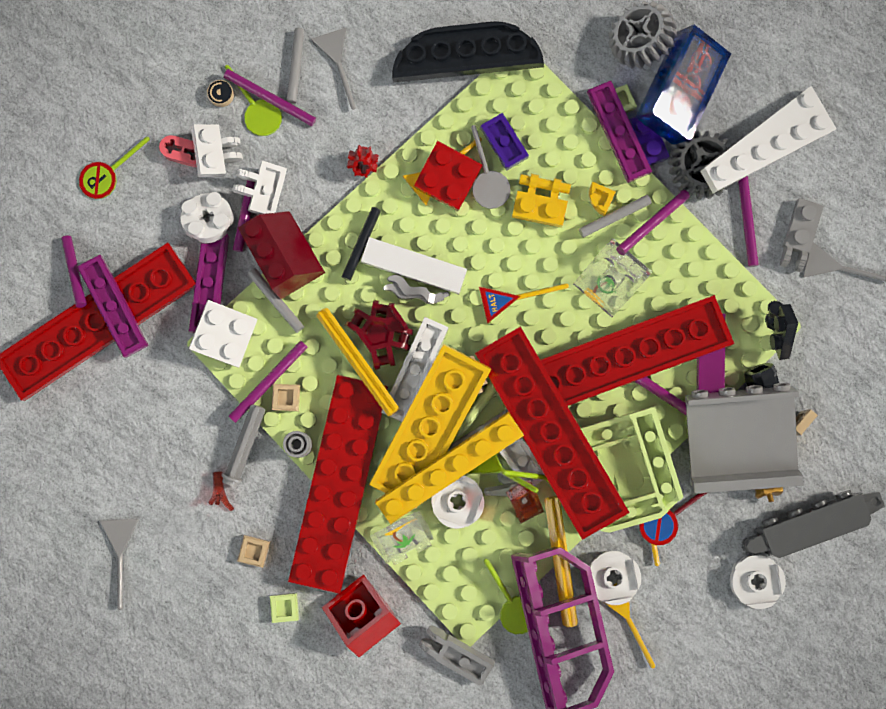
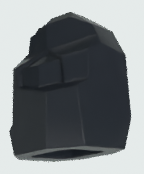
(762, 375)

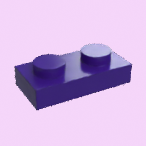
(504, 141)
(650, 142)

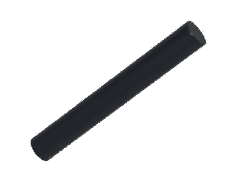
(361, 243)

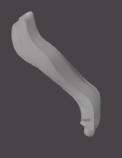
(404, 291)

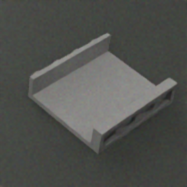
(743, 438)

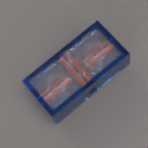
(683, 85)

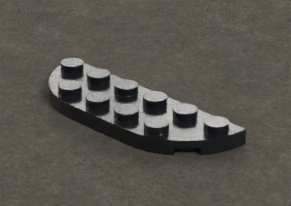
(466, 51)

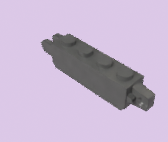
(814, 525)

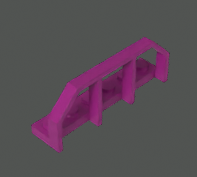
(541, 641)

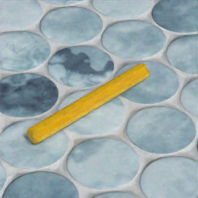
(357, 362)
(561, 566)

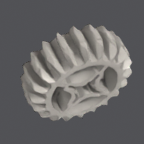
(642, 34)

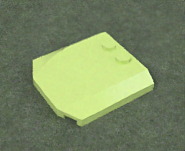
(638, 464)

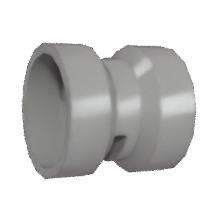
(301, 446)

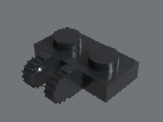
(784, 324)

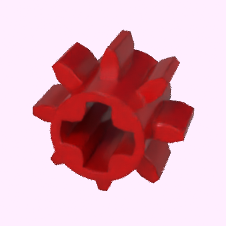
(362, 161)

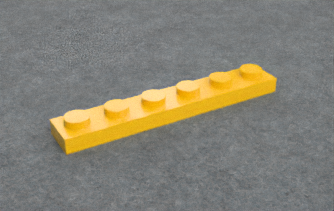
(449, 467)

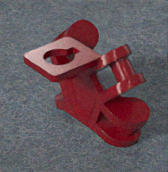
(379, 332)

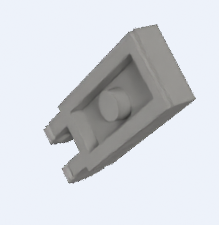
(801, 232)
(457, 655)

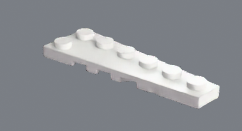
(780, 135)

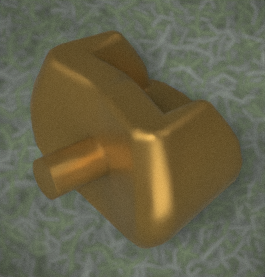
(769, 492)

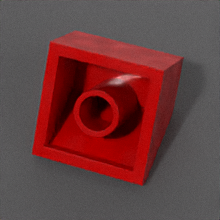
(361, 616)

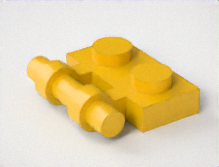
(540, 208)

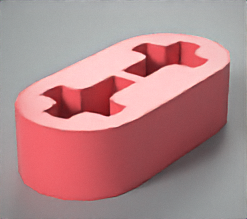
(177, 156)

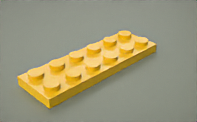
(432, 417)

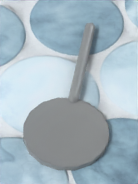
(491, 187)

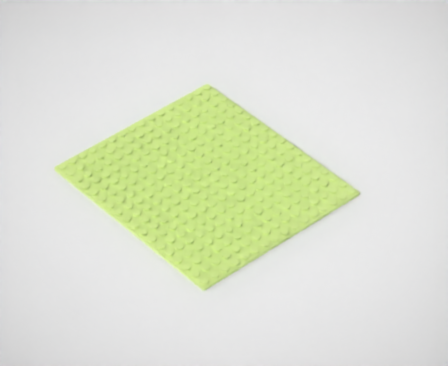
(510, 258)

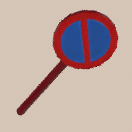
(664, 529)

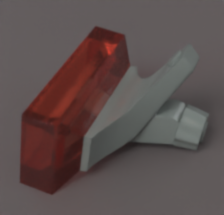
(524, 501)

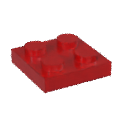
(447, 175)

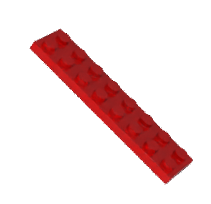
(82, 331)
(639, 351)
(552, 433)
(337, 487)

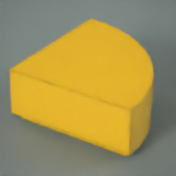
(600, 197)

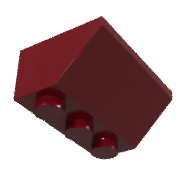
(281, 252)

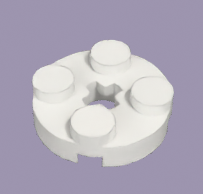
(205, 204)
(464, 515)
(625, 587)
(747, 593)

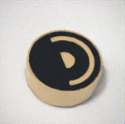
(220, 93)

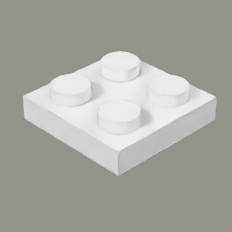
(223, 333)

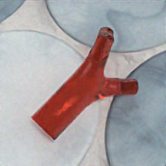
(219, 492)

